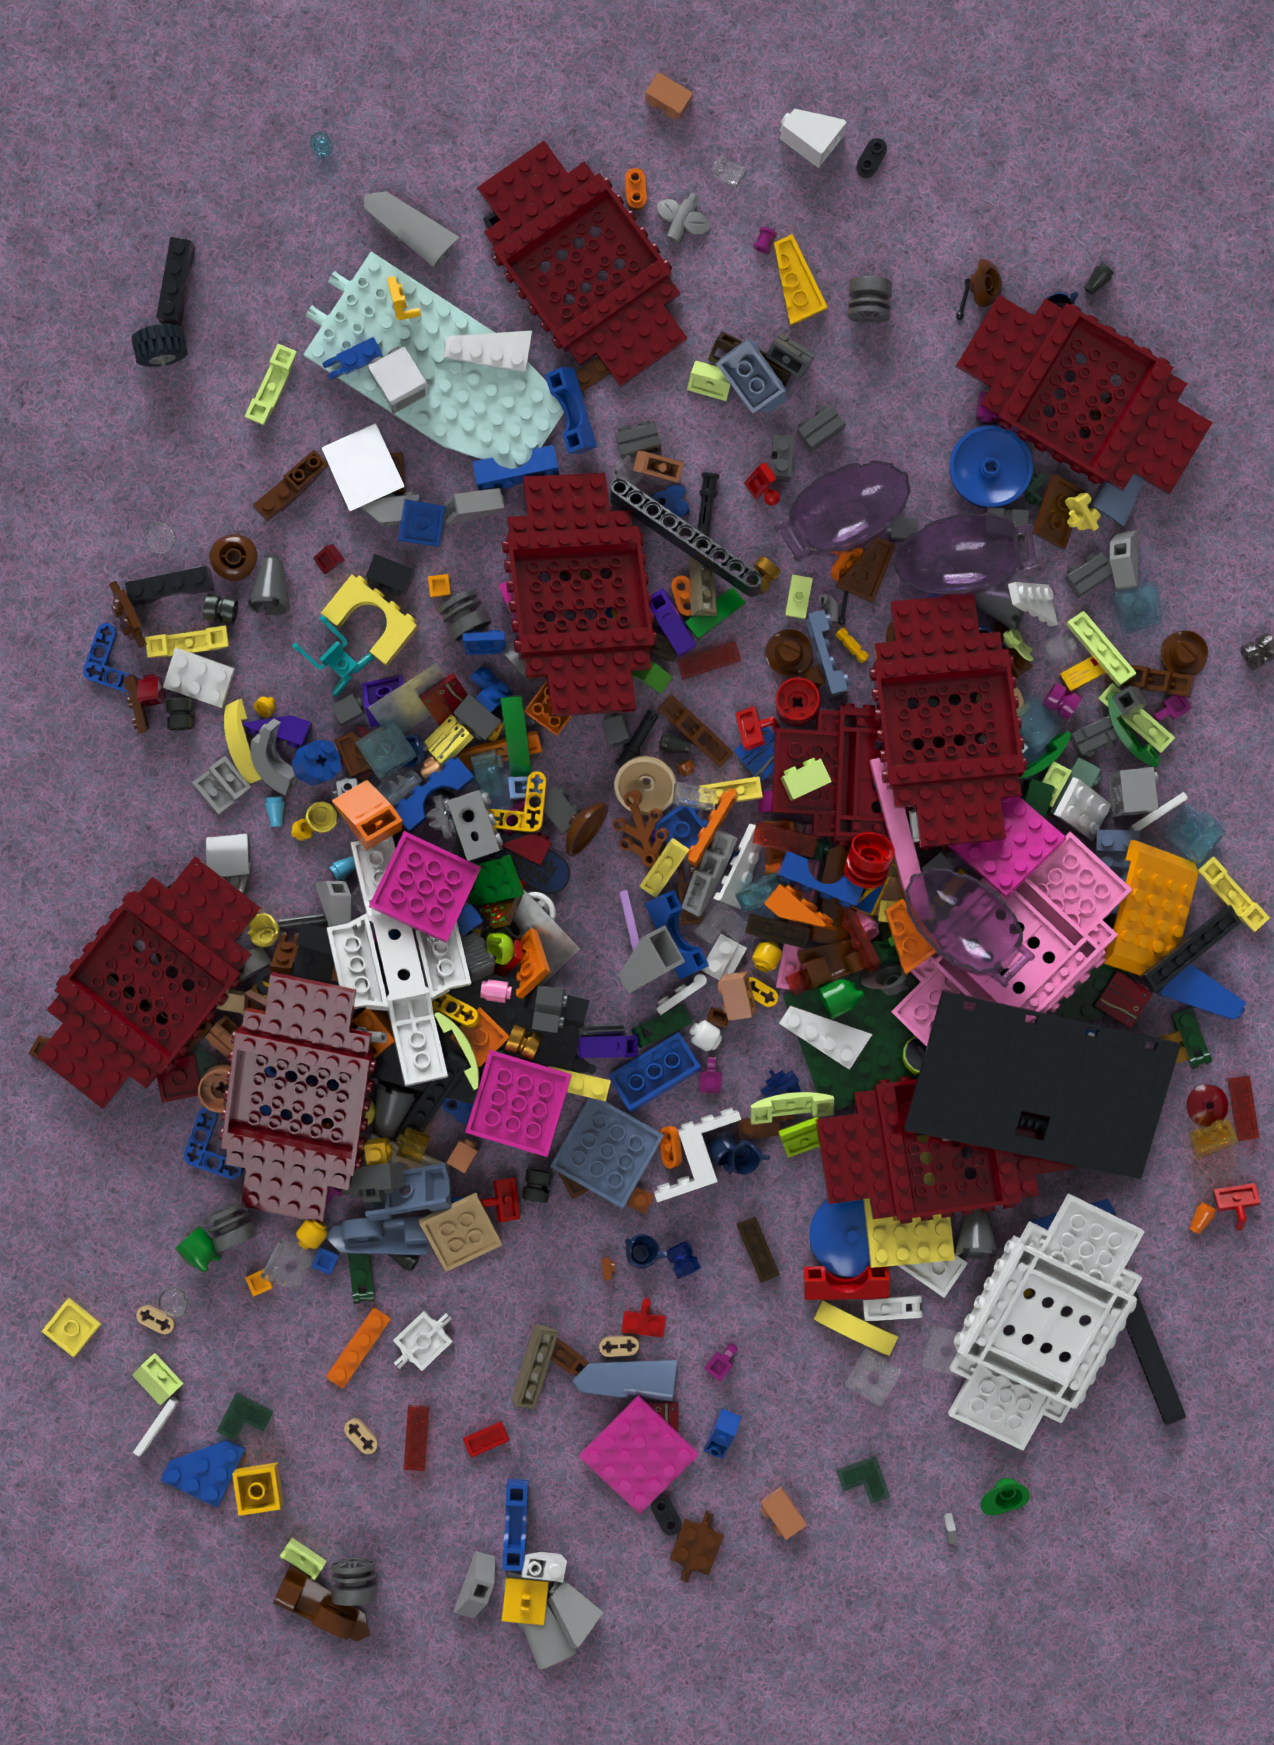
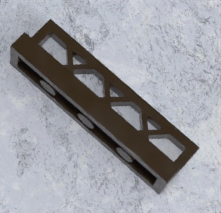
(727, 343)

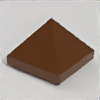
(815, 676)
(717, 1018)

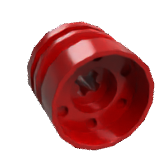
(797, 690)
(869, 860)

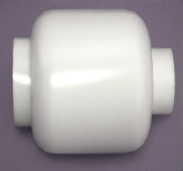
(705, 1036)

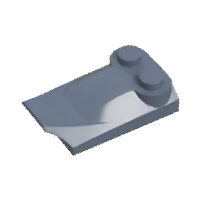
(752, 377)

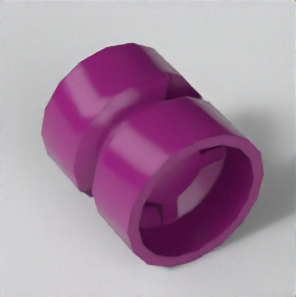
(1062, 701)

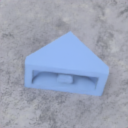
(518, 787)

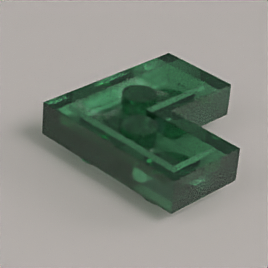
(884, 950)
(243, 1410)
(866, 1473)

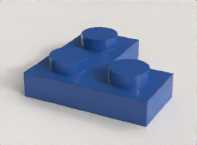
(492, 688)

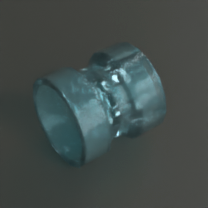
(321, 141)

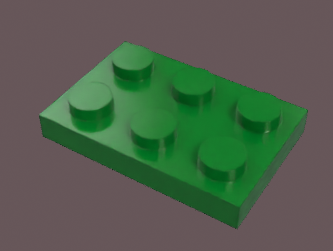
(495, 881)

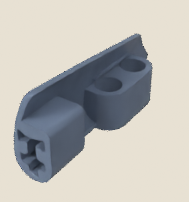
(1115, 503)
(388, 1236)
(628, 1379)

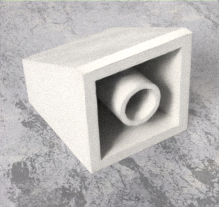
(812, 134)

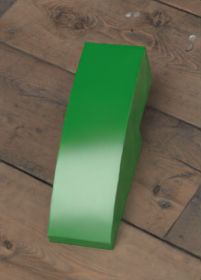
(726, 605)

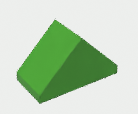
(654, 678)

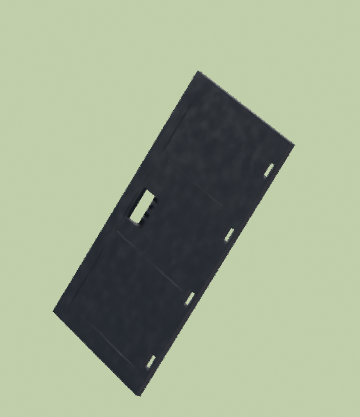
(993, 1064)

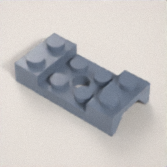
(819, 626)
(1113, 848)
(429, 1191)

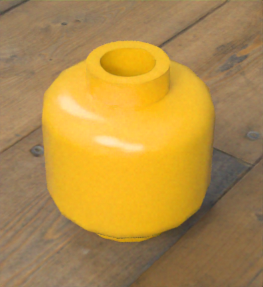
(766, 956)
(311, 1234)

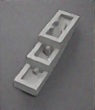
(710, 872)

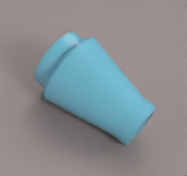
(275, 810)
(343, 868)

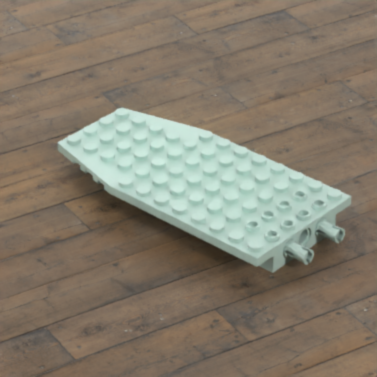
(468, 404)

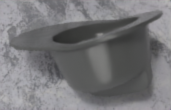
(887, 978)

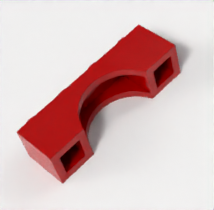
(870, 1284)

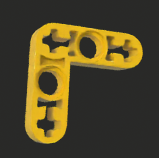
(524, 817)
(461, 1019)

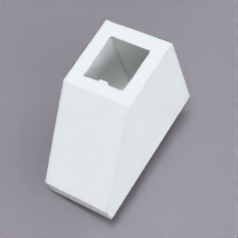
(544, 1566)

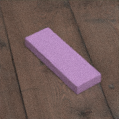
(629, 918)

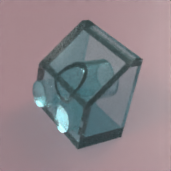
(1137, 607)
(1037, 725)
(386, 749)
(1193, 833)

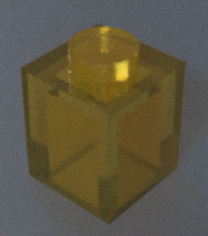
(412, 1145)

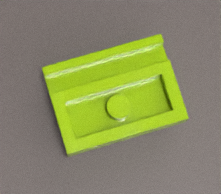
(799, 1137)

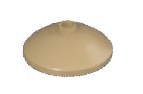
(656, 793)

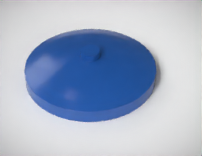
(990, 467)
(840, 1237)

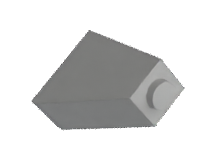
(473, 505)
(573, 1612)

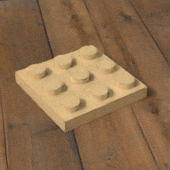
(460, 1232)

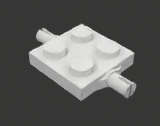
(422, 1340)

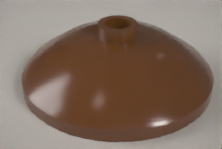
(585, 827)

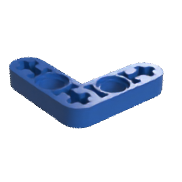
(101, 663)
(205, 1154)

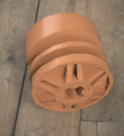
(209, 1091)

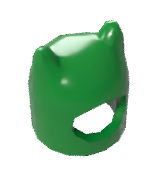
(839, 997)
(198, 1249)

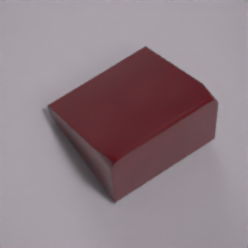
(328, 558)

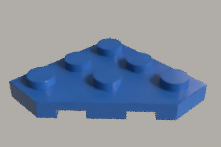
(205, 1471)

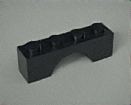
(177, 265)
(181, 582)

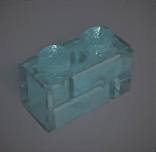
(488, 773)
(758, 892)

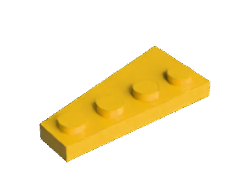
(798, 284)

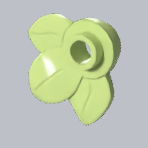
(1014, 640)

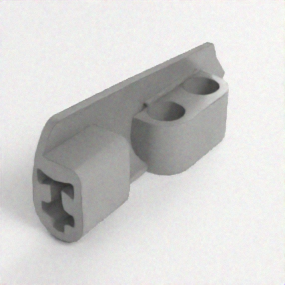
(410, 226)
(547, 1640)

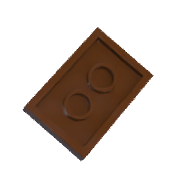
(1053, 514)

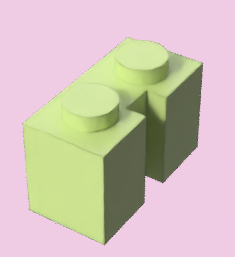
(805, 779)

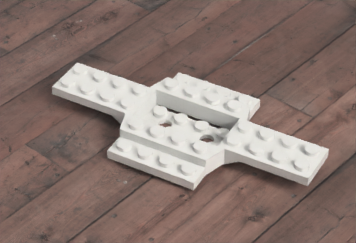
(408, 1000)

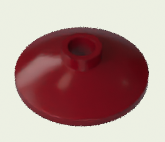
(1197, 1102)

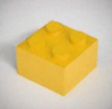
(258, 1489)

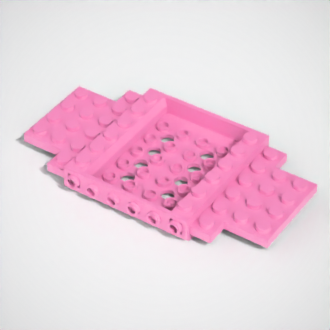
(1060, 906)

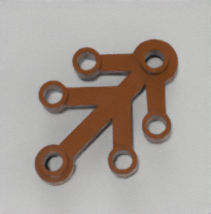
(642, 832)

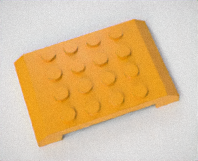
(1155, 911)

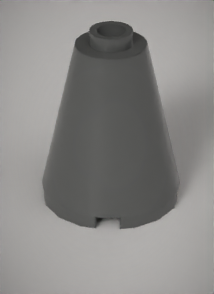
(270, 588)
(999, 606)
(392, 1106)
(976, 1236)

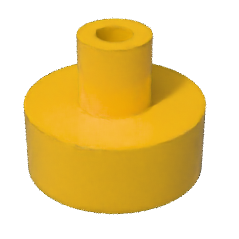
(265, 706)
(301, 830)

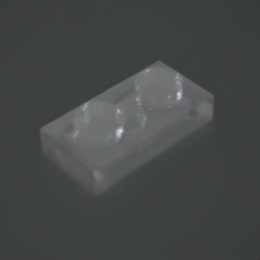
(694, 796)

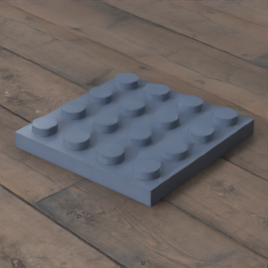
(607, 1151)

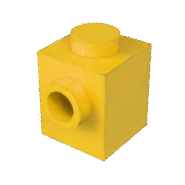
(378, 1151)

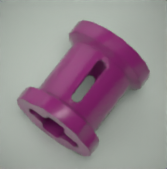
(764, 240)

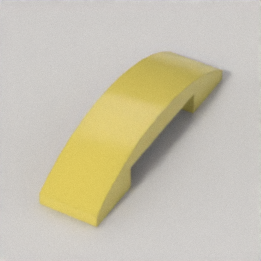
(193, 642)
(237, 741)
(1231, 894)
(855, 1328)

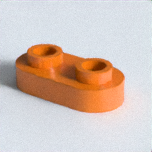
(635, 188)
(844, 563)
(681, 596)
(670, 1147)

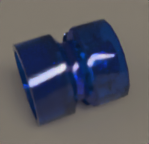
(682, 1259)

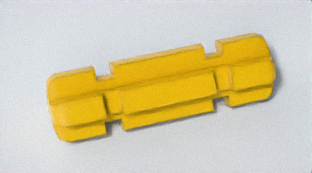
(852, 645)

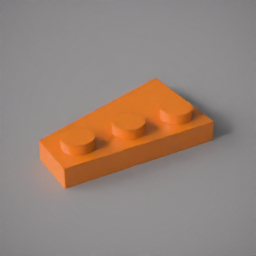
(908, 942)
(533, 964)

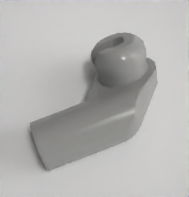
(830, 605)
(379, 1037)

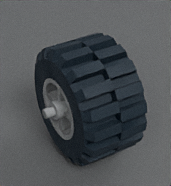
(159, 345)

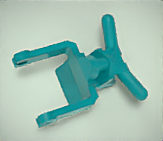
(337, 659)

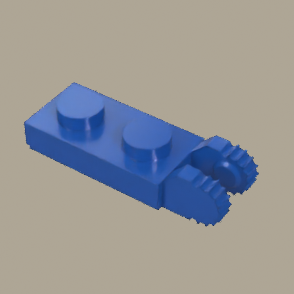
(354, 358)

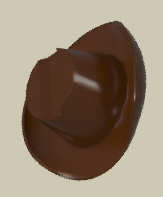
(985, 283)
(233, 557)
(789, 652)
(1184, 653)

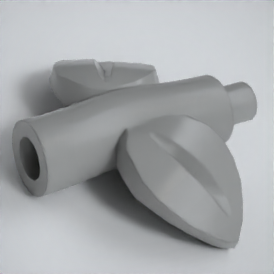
(683, 217)

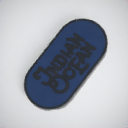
(546, 879)

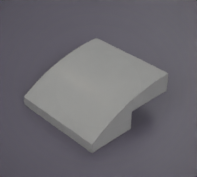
(221, 785)
(228, 855)

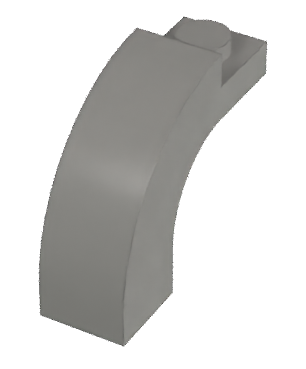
(268, 762)

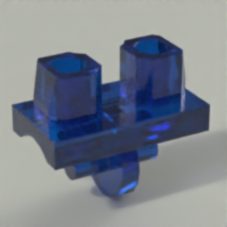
(780, 1082)

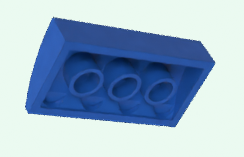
(655, 1072)

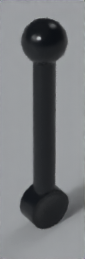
(959, 315)
(841, 620)

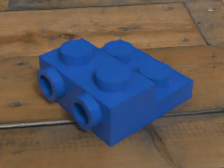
(682, 825)

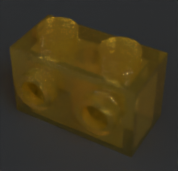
(1213, 1138)

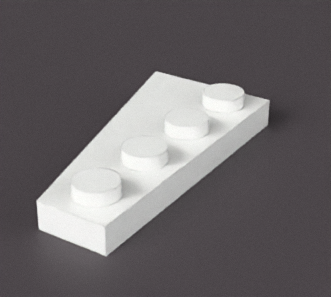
(494, 350)
(830, 1037)

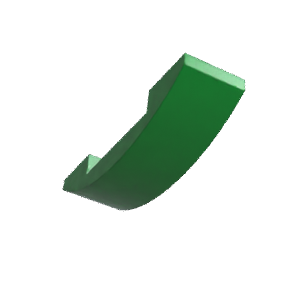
(516, 736)
(1055, 748)
(1145, 753)

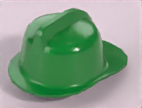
(1004, 1497)

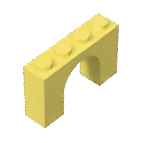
(356, 594)

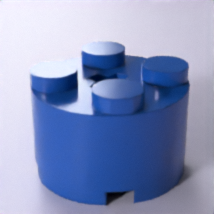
(316, 762)

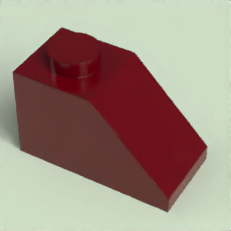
(150, 690)
(531, 847)

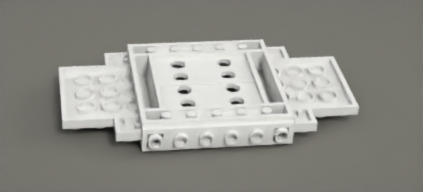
(1078, 1266)

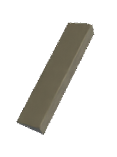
(702, 589)
(534, 1366)

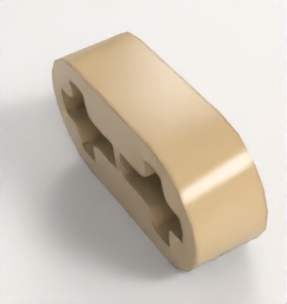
(153, 1324)
(620, 1351)
(365, 1432)

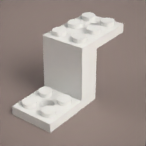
(696, 1155)

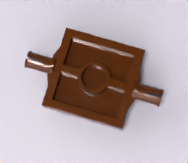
(123, 609)
(696, 1546)

